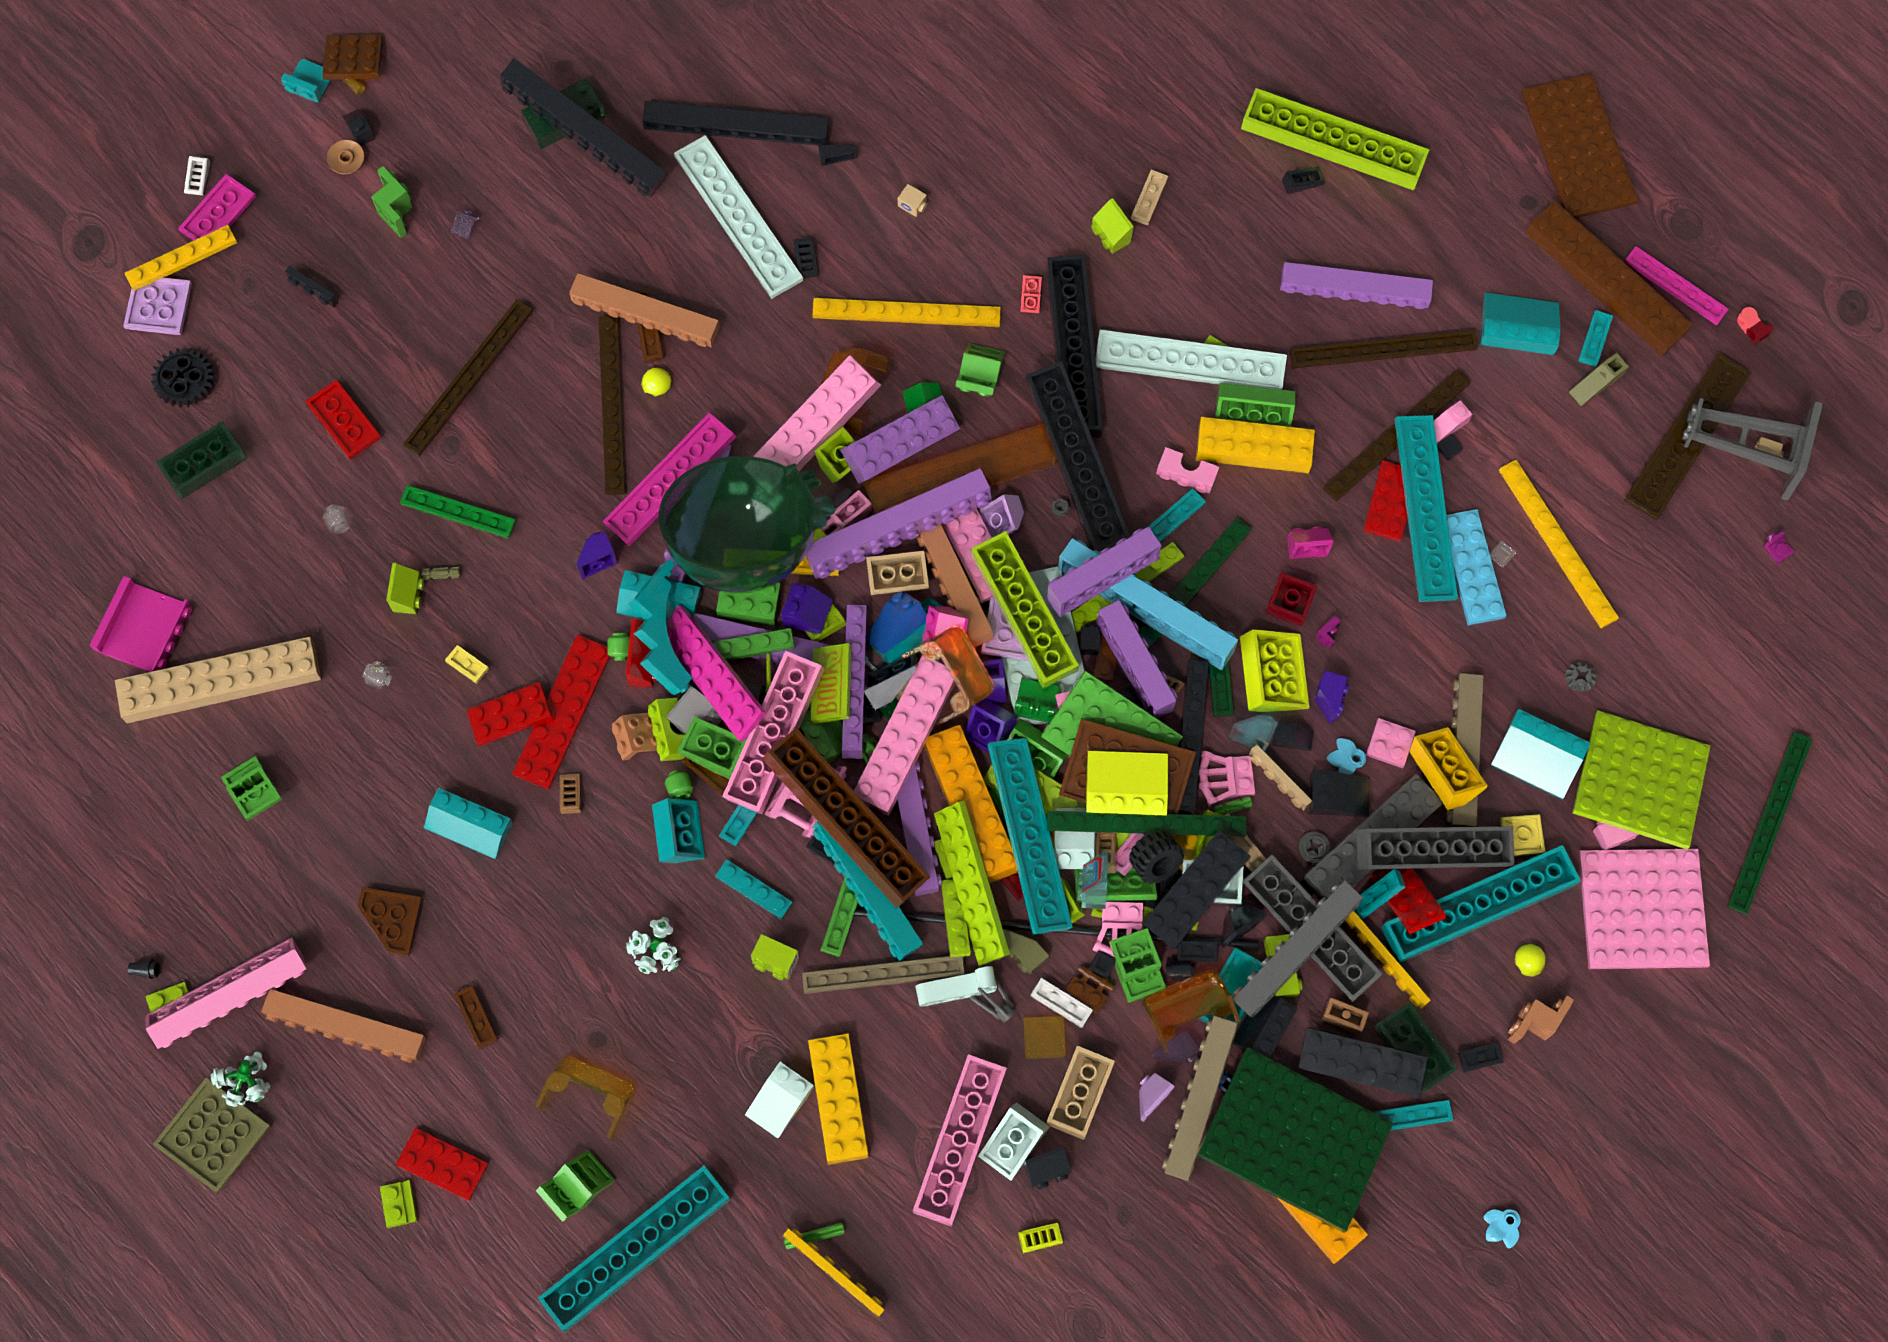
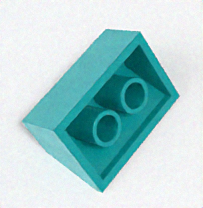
(678, 831)

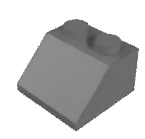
(692, 705)

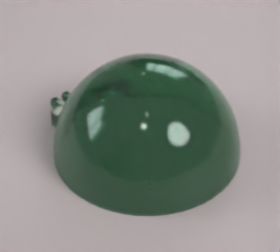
(741, 522)

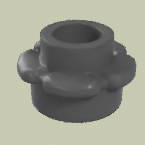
(1060, 503)

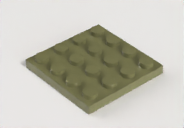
(211, 1136)

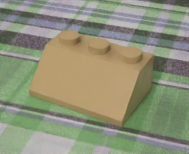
(897, 572)

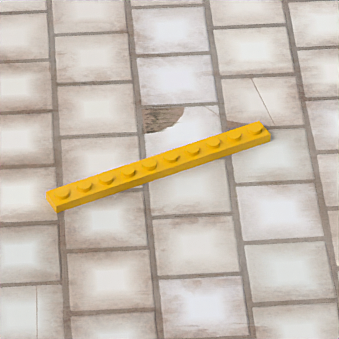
(906, 312)
(1558, 544)

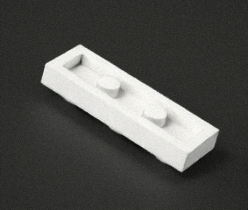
(1061, 1003)

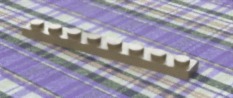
(882, 974)

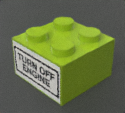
(774, 957)

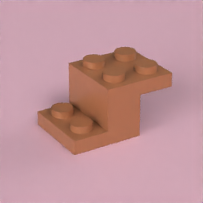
(1539, 1019)

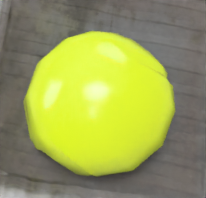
(656, 381)
(1530, 960)

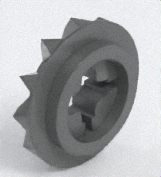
(1580, 685)
(1316, 839)

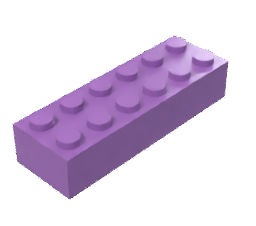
(900, 439)
(1103, 571)
(1136, 660)

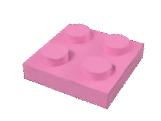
(1390, 743)

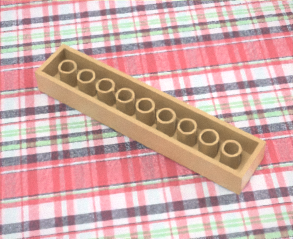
(217, 680)

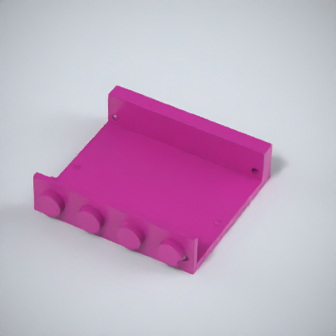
(140, 626)

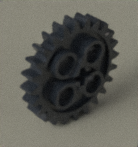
(172, 366)

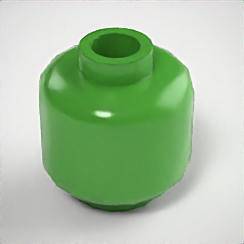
(618, 646)
(679, 785)

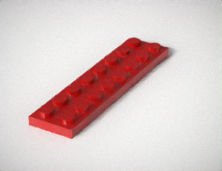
(567, 705)

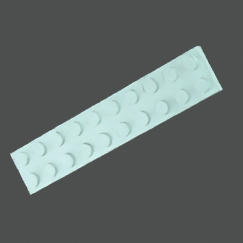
(738, 217)
(1189, 360)

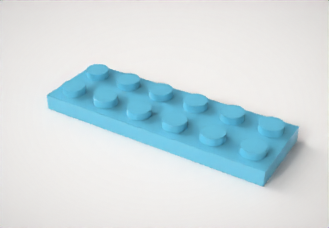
(1474, 569)

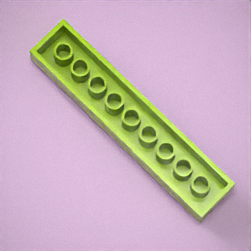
(1334, 139)

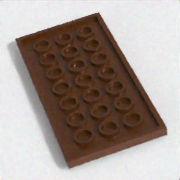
(1579, 146)

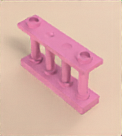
(777, 809)

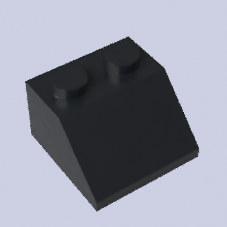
(1047, 1168)

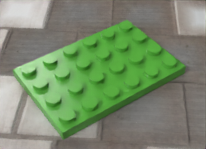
(1101, 704)

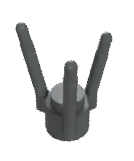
(1002, 1010)

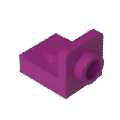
(1778, 547)
(1328, 630)

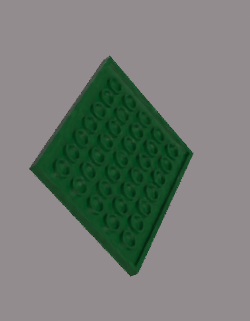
(1295, 1139)

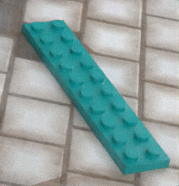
(1426, 508)
(1029, 836)

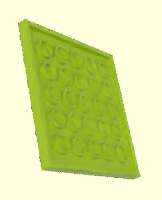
(1642, 779)

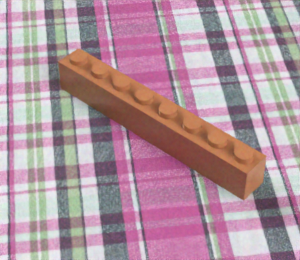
(644, 310)
(955, 584)
(343, 1025)

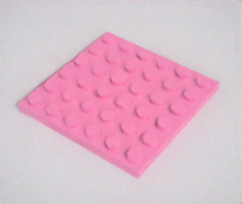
(1643, 909)

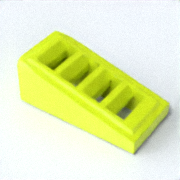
(1023, 1240)

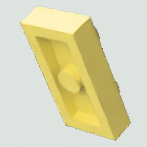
(466, 664)

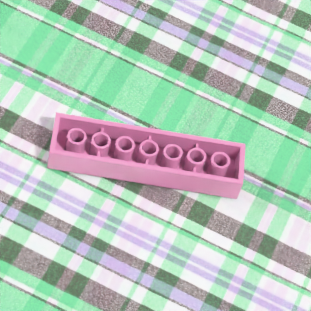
(821, 415)
(785, 710)
(905, 736)
(225, 993)
(959, 1140)

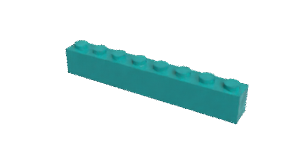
(889, 920)

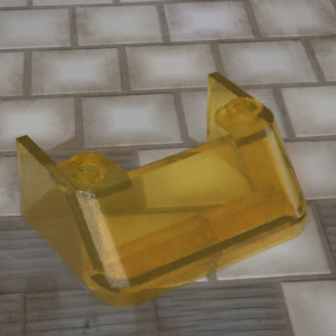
(618, 1090)

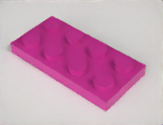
(218, 208)

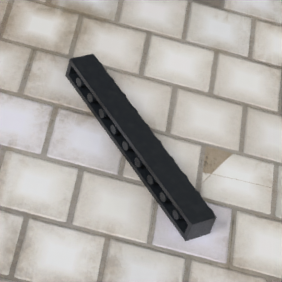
(735, 123)

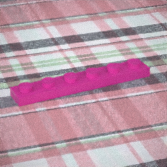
(1676, 285)

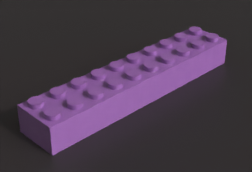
(898, 524)

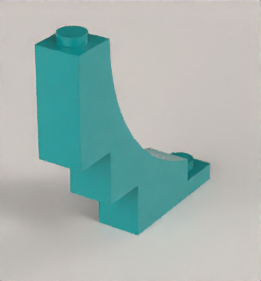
(661, 659)

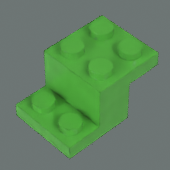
(392, 201)
(980, 369)
(251, 788)
(1137, 965)
(575, 1185)

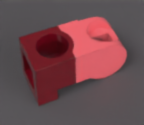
(1753, 326)

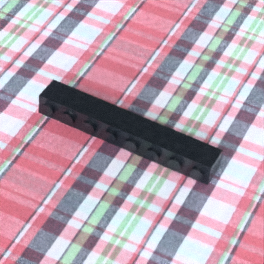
(1192, 726)

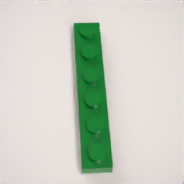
(458, 512)

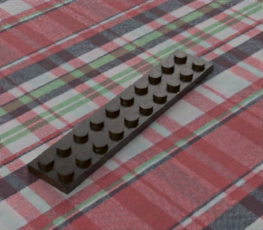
(1671, 458)

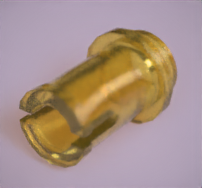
(355, 85)

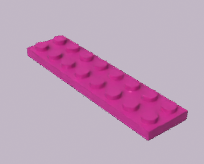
(643, 503)
(713, 674)

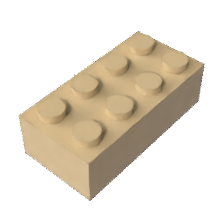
(1080, 1092)

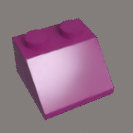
(1309, 543)
(941, 618)

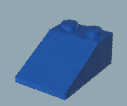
(896, 621)

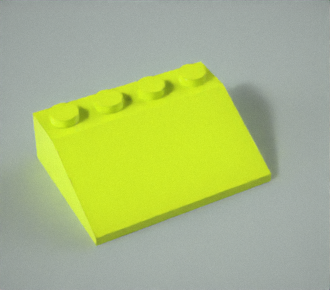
(1274, 671)
(1127, 782)

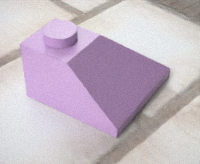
(1002, 515)
(1152, 1094)

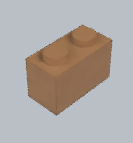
(1344, 1016)

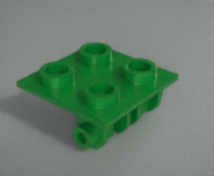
(1035, 702)

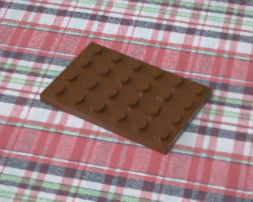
(1099, 737)

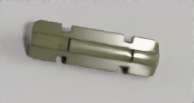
(440, 573)

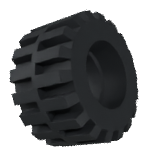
(1156, 857)

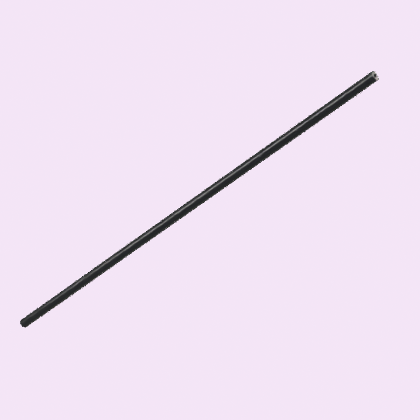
(1074, 930)

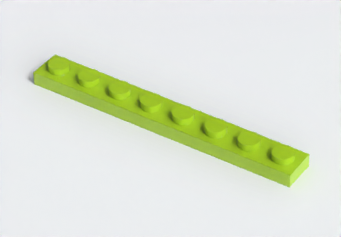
(1089, 611)

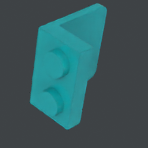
(306, 81)

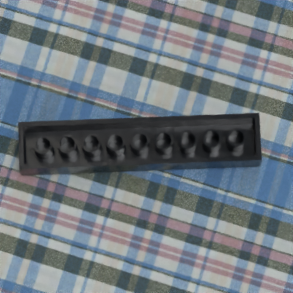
(582, 128)
(1074, 333)
(1077, 457)

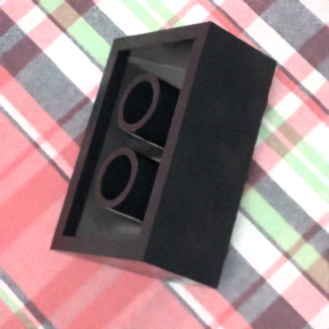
(1266, 1027)

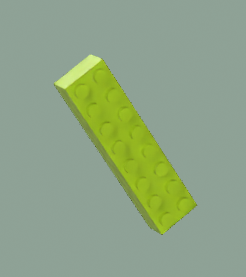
(1024, 610)

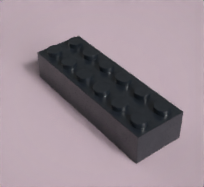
(1196, 890)
(1364, 1062)

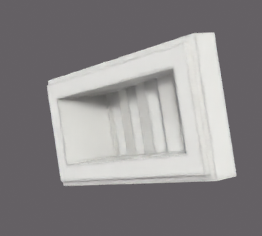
(204, 174)

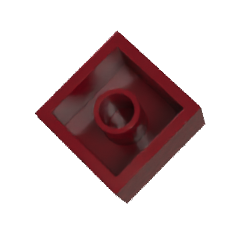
(1291, 599)

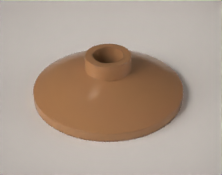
(340, 151)

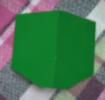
(920, 395)

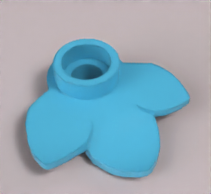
(1344, 756)
(1500, 1229)

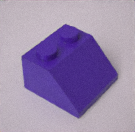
(596, 555)
(806, 609)
(989, 724)

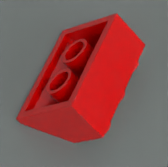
(636, 673)

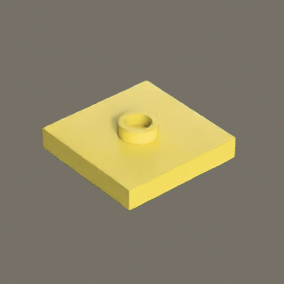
(1526, 834)

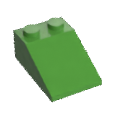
(711, 747)

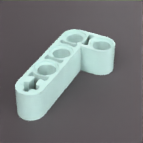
(956, 987)

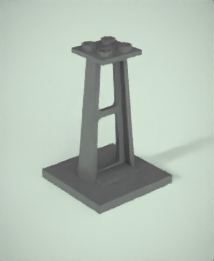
(1801, 449)

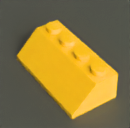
(1447, 767)

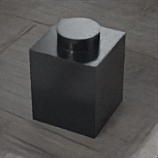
(1089, 640)

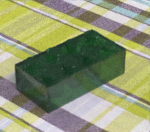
(582, 95)
(201, 460)
(1410, 1033)

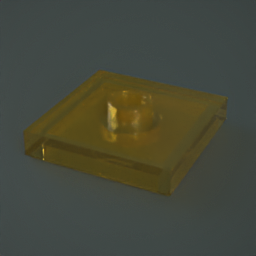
(1044, 1037)

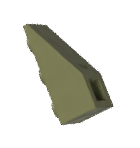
(1599, 379)
(1025, 951)

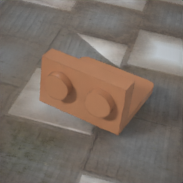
(634, 734)

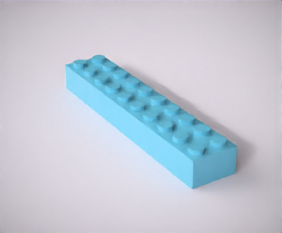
(1160, 611)

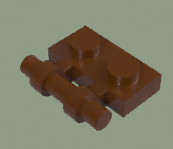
(1087, 994)

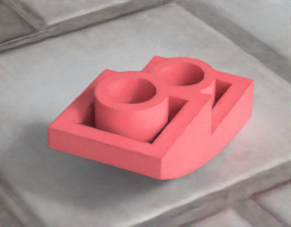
(1031, 294)

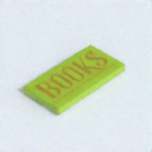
(833, 692)

